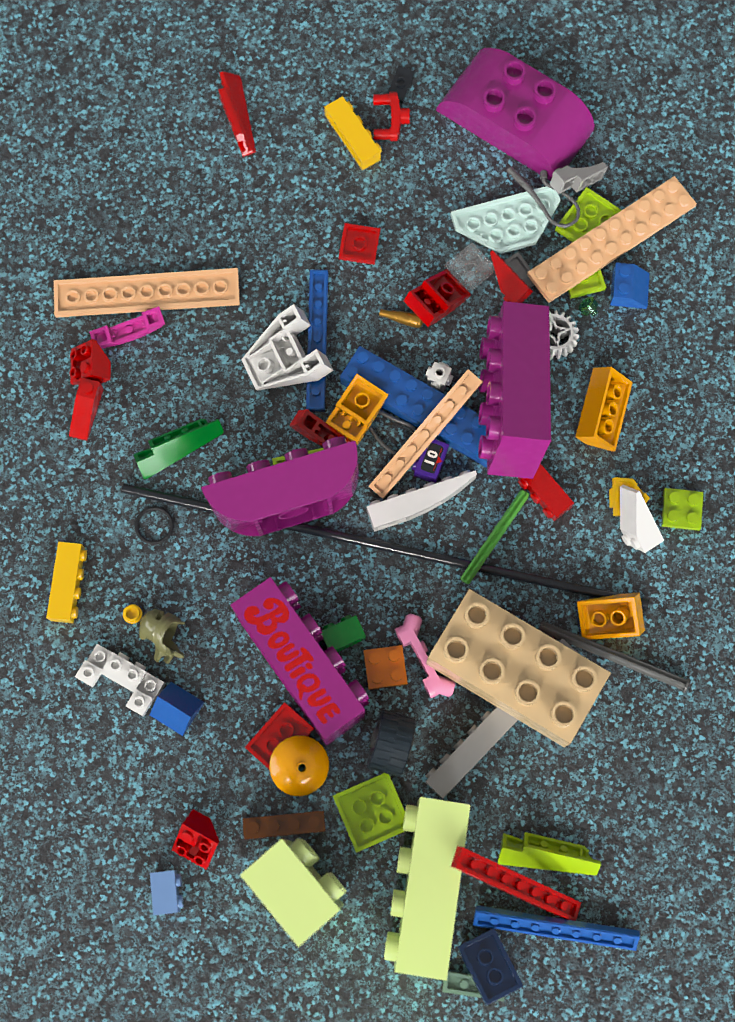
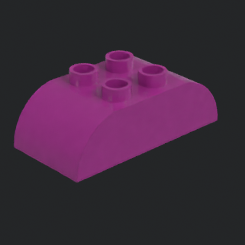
(519, 111)

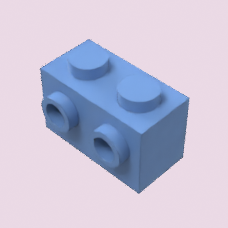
(166, 892)

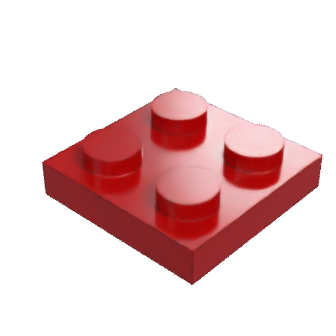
(359, 243)

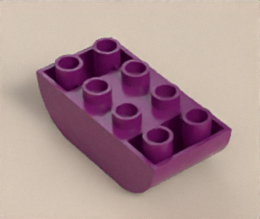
(286, 492)

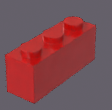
(547, 493)

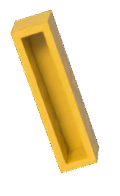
(352, 133)
(66, 582)

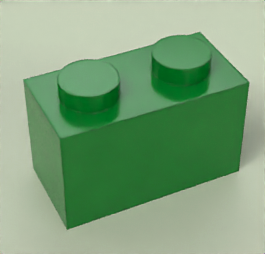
(343, 634)

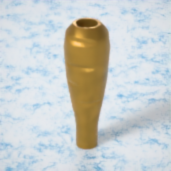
(406, 318)

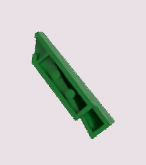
(176, 445)

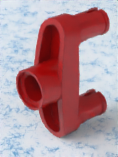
(398, 116)

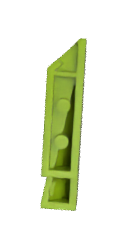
(546, 854)

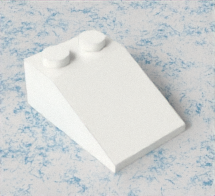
(637, 522)

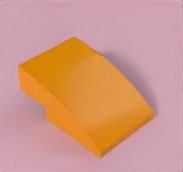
(357, 409)

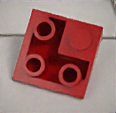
(90, 363)
(197, 839)

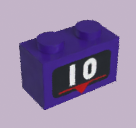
(431, 461)

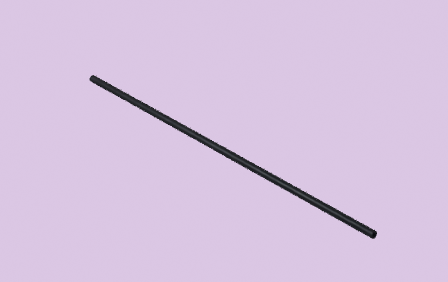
(391, 547)

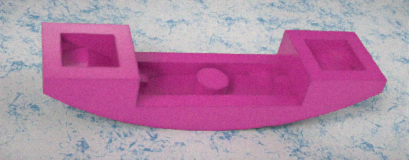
(129, 330)

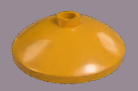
(288, 757)

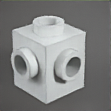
(436, 381)

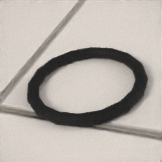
(151, 509)

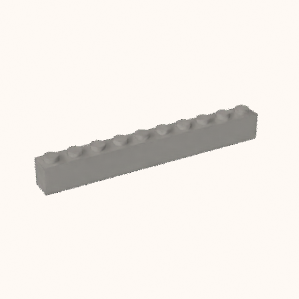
(470, 751)

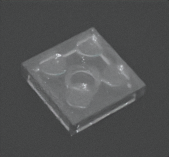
(470, 267)

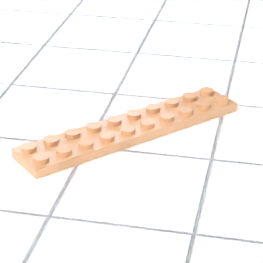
(611, 239)
(146, 292)

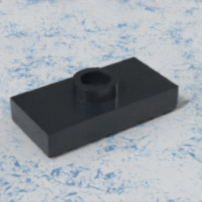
(401, 82)

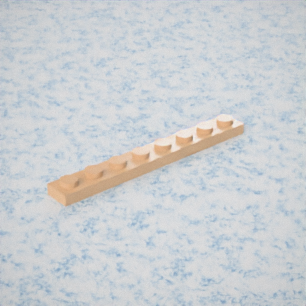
(425, 434)

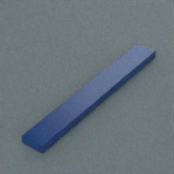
(317, 334)
(556, 928)

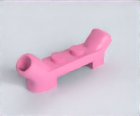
(407, 636)

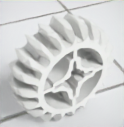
(566, 330)

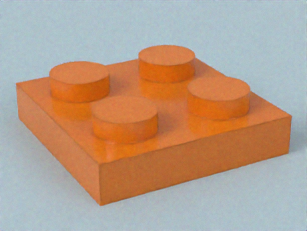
(385, 667)

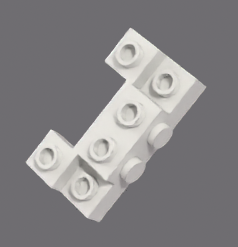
(120, 670)

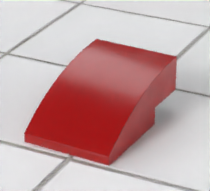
(436, 297)

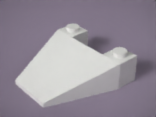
(278, 356)

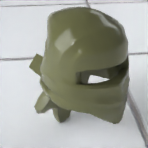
(160, 630)

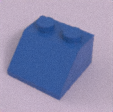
(629, 286)

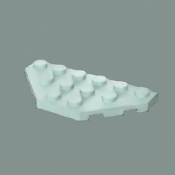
(508, 221)

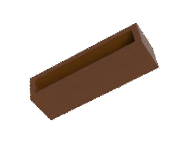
(284, 825)

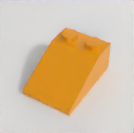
(611, 616)

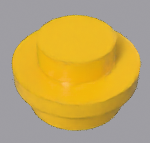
(132, 614)

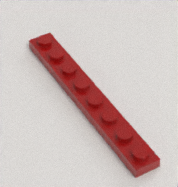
(515, 884)

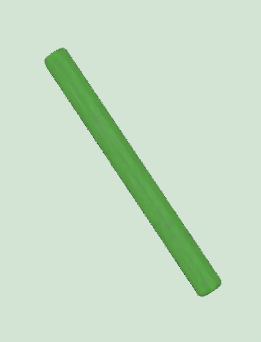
(494, 537)

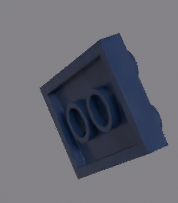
(490, 967)

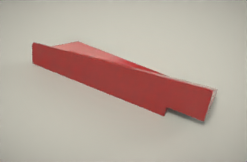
(236, 110)

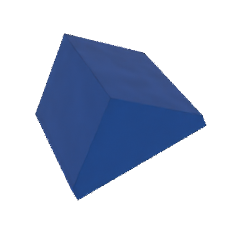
(176, 708)

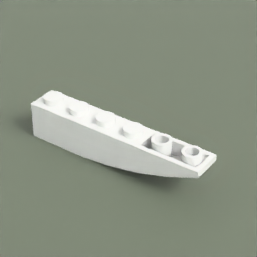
(416, 502)

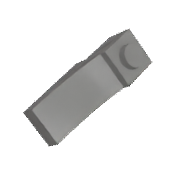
(577, 178)

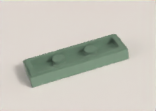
(461, 984)

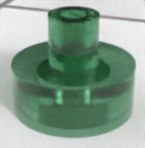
(588, 306)

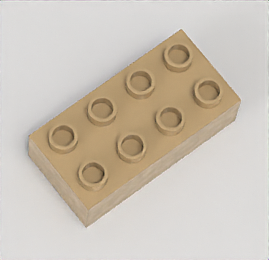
(518, 668)

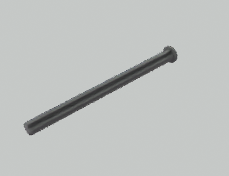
(615, 656)

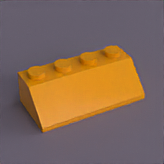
(604, 408)

